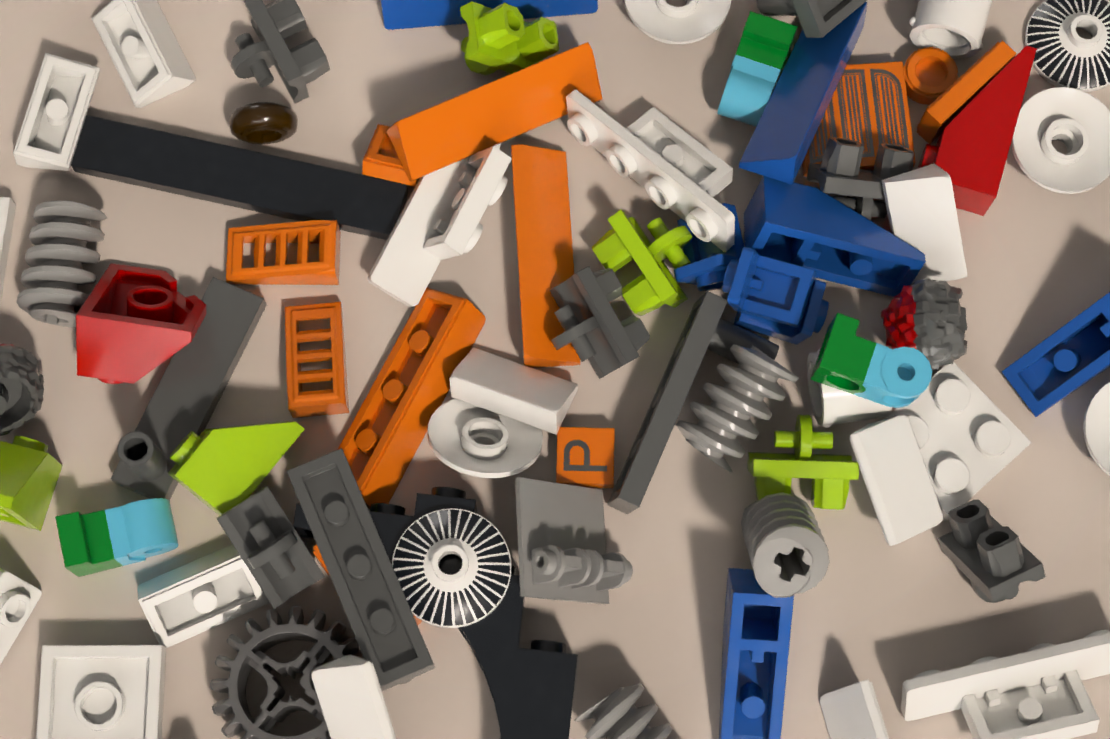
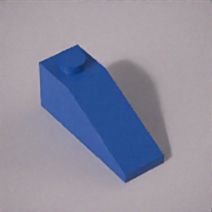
(824, 235)
(1064, 359)
(753, 659)

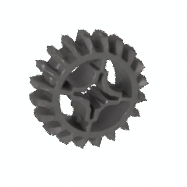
(252, 656)

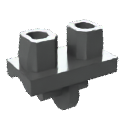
(294, 66)
(842, 174)
(593, 324)
(270, 547)
(988, 553)

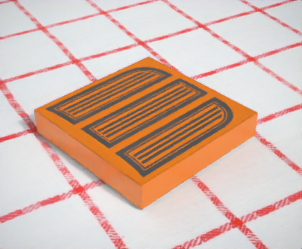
(866, 108)

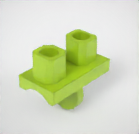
(504, 40)
(629, 242)
(828, 471)

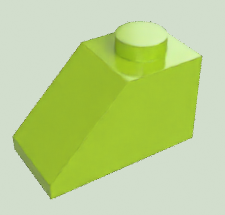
(230, 461)
(26, 481)

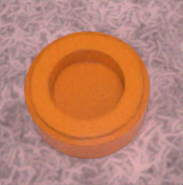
(929, 74)

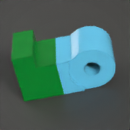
(756, 68)
(868, 368)
(116, 535)

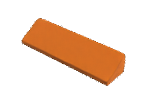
(493, 112)
(542, 249)
(409, 392)

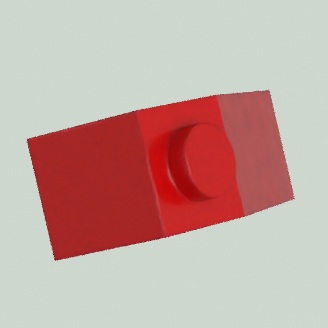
(980, 136)

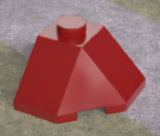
(133, 324)

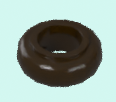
(263, 123)

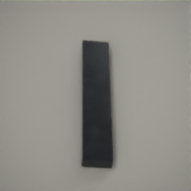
(238, 177)

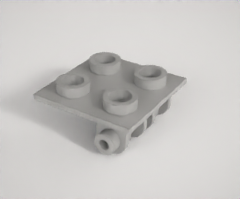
(565, 543)

